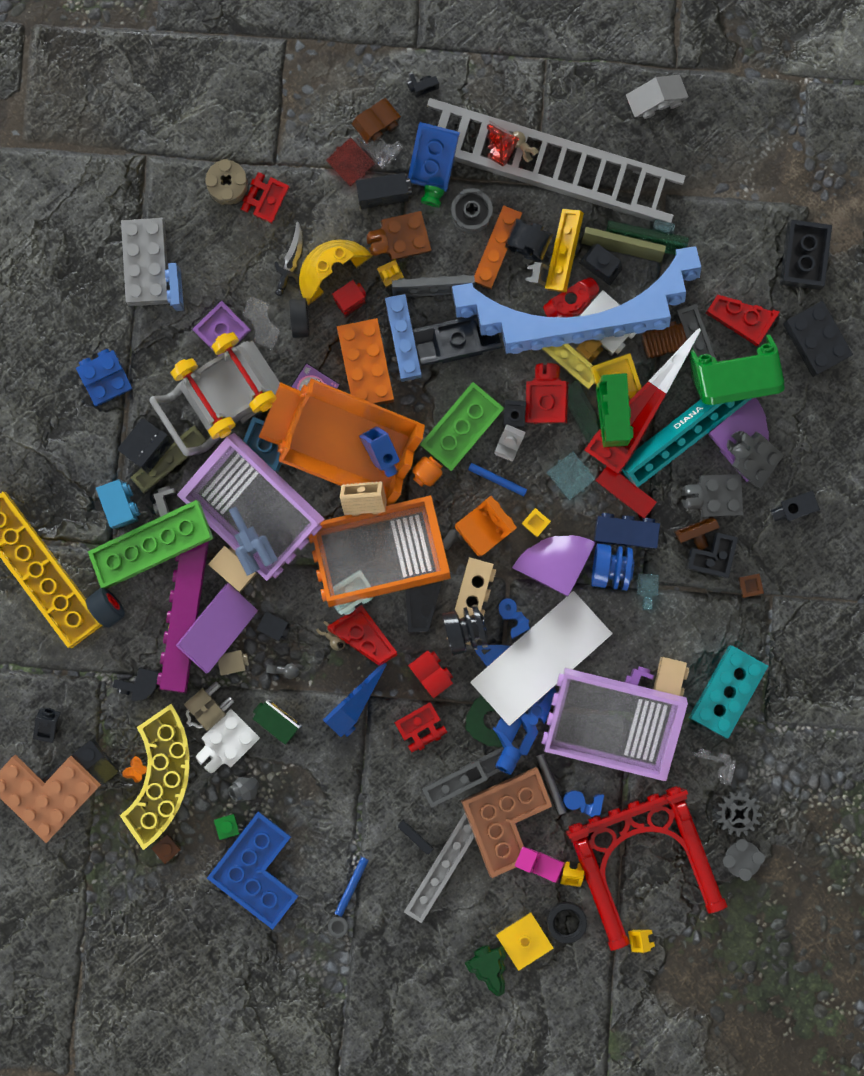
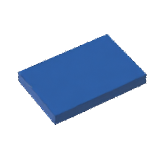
(433, 156)

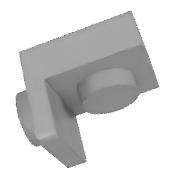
(509, 442)

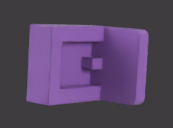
(636, 674)

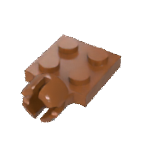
(400, 237)

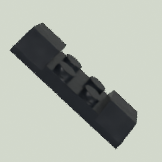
(453, 341)

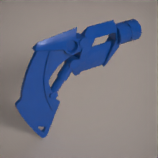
(506, 733)

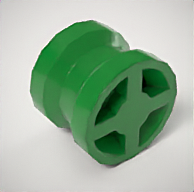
(432, 196)

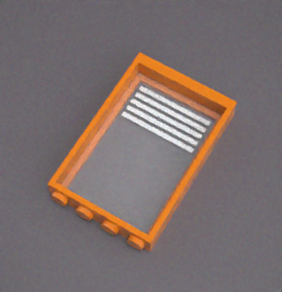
(379, 552)

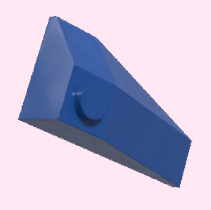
(349, 710)

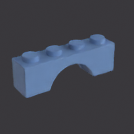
(403, 337)

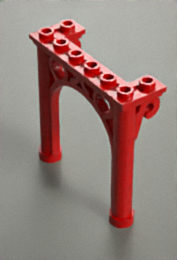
(689, 841)

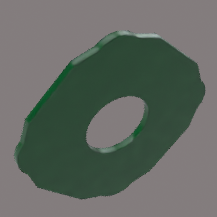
(476, 726)

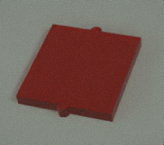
(350, 162)

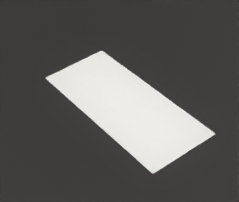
(537, 658)

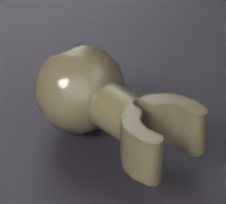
(524, 146)
(334, 640)

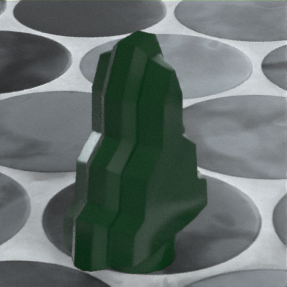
(489, 967)

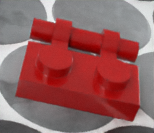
(270, 200)
(417, 721)

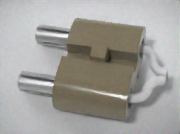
(205, 708)

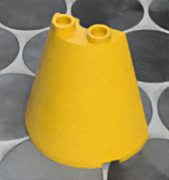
(320, 261)

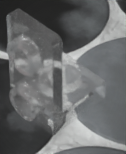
(380, 151)
(726, 771)

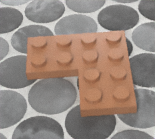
(48, 804)
(494, 816)

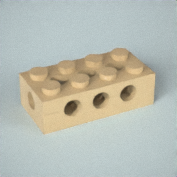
(480, 569)

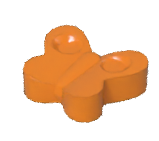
(136, 770)

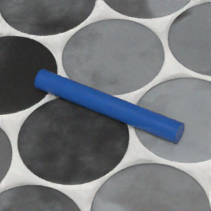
(497, 479)
(351, 886)

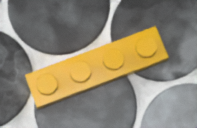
(564, 250)

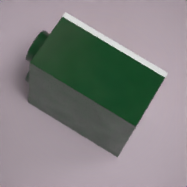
(276, 721)

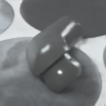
(451, 537)

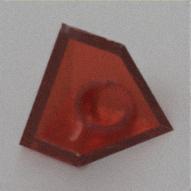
(501, 143)

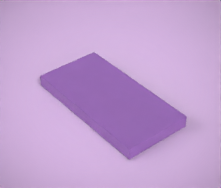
(217, 628)

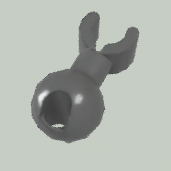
(290, 671)

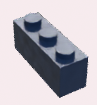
(626, 531)

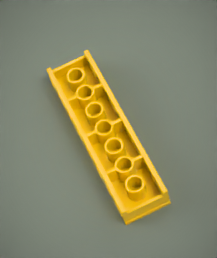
(43, 576)

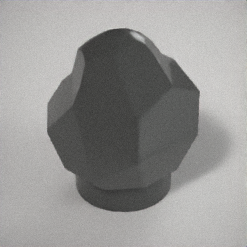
(243, 789)

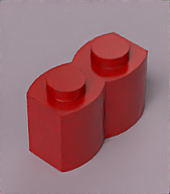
(431, 674)

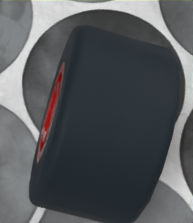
(105, 607)

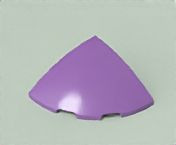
(748, 418)
(556, 561)

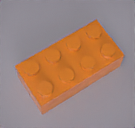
(365, 361)

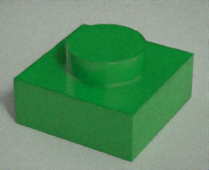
(226, 826)

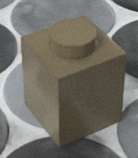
(233, 662)

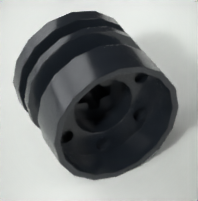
(465, 629)

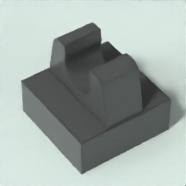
(539, 274)

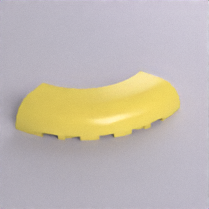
(164, 779)

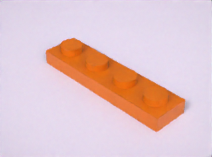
(495, 249)

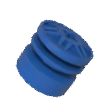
(612, 567)

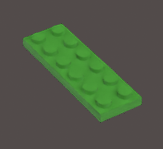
(150, 544)

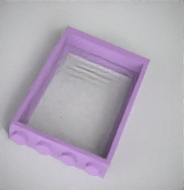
(264, 500)
(614, 724)

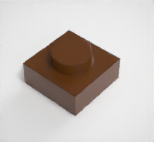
(751, 585)
(166, 849)

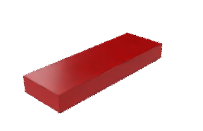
(626, 492)

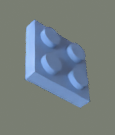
(174, 280)

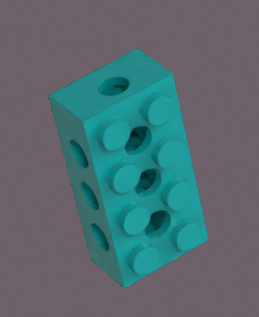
(714, 691)

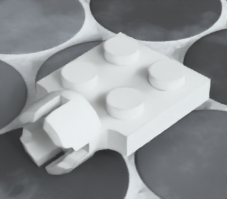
(226, 742)

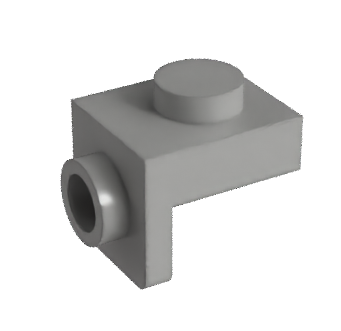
(161, 506)

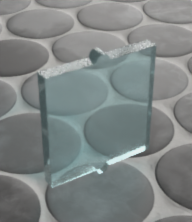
(571, 475)

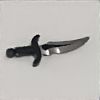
(290, 261)

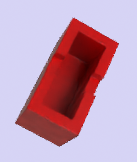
(349, 297)

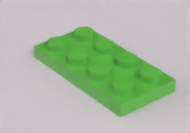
(462, 426)

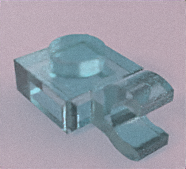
(647, 586)

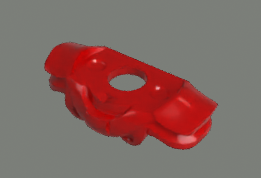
(584, 290)

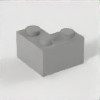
(656, 95)

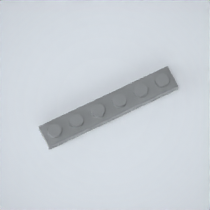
(440, 870)

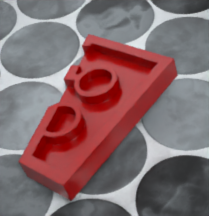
(744, 319)
(363, 635)

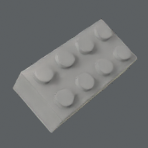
(145, 261)

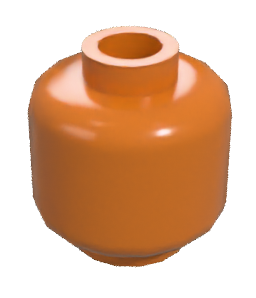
(427, 471)

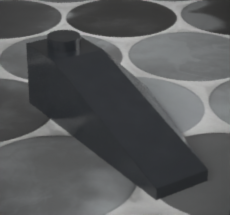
(94, 761)

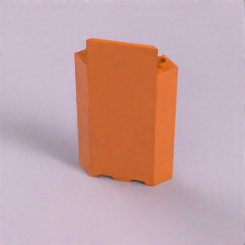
(322, 430)

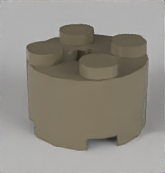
(222, 171)

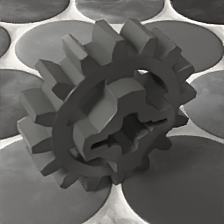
(731, 820)

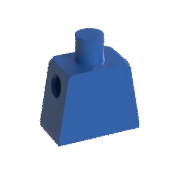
(380, 450)

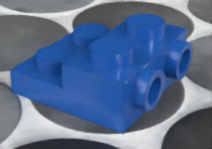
(103, 377)

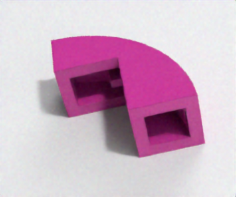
(540, 864)

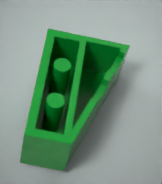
(614, 410)

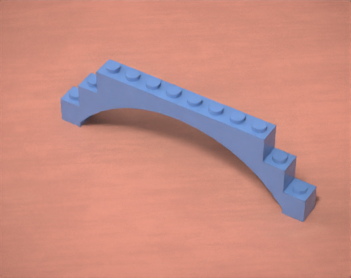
(535, 332)

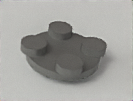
(743, 859)

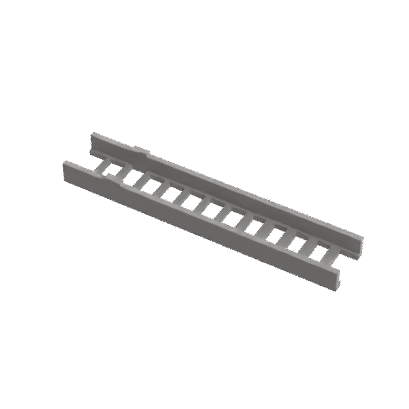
(553, 184)

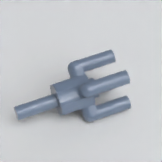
(250, 544)

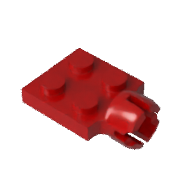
(546, 396)

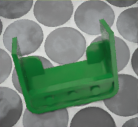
(738, 377)

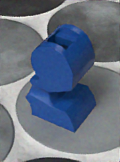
(507, 611)
(575, 799)

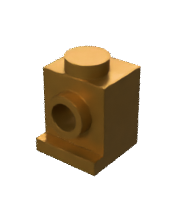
(590, 349)

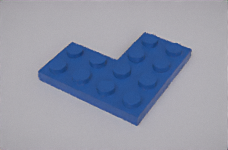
(244, 872)

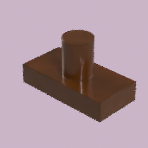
(697, 532)

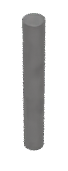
(551, 784)

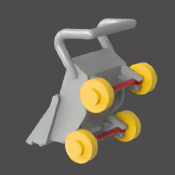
(222, 390)

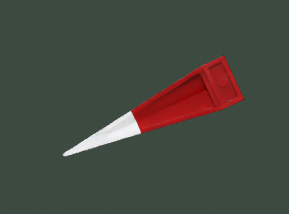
(643, 409)

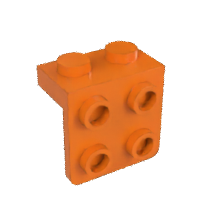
(485, 526)

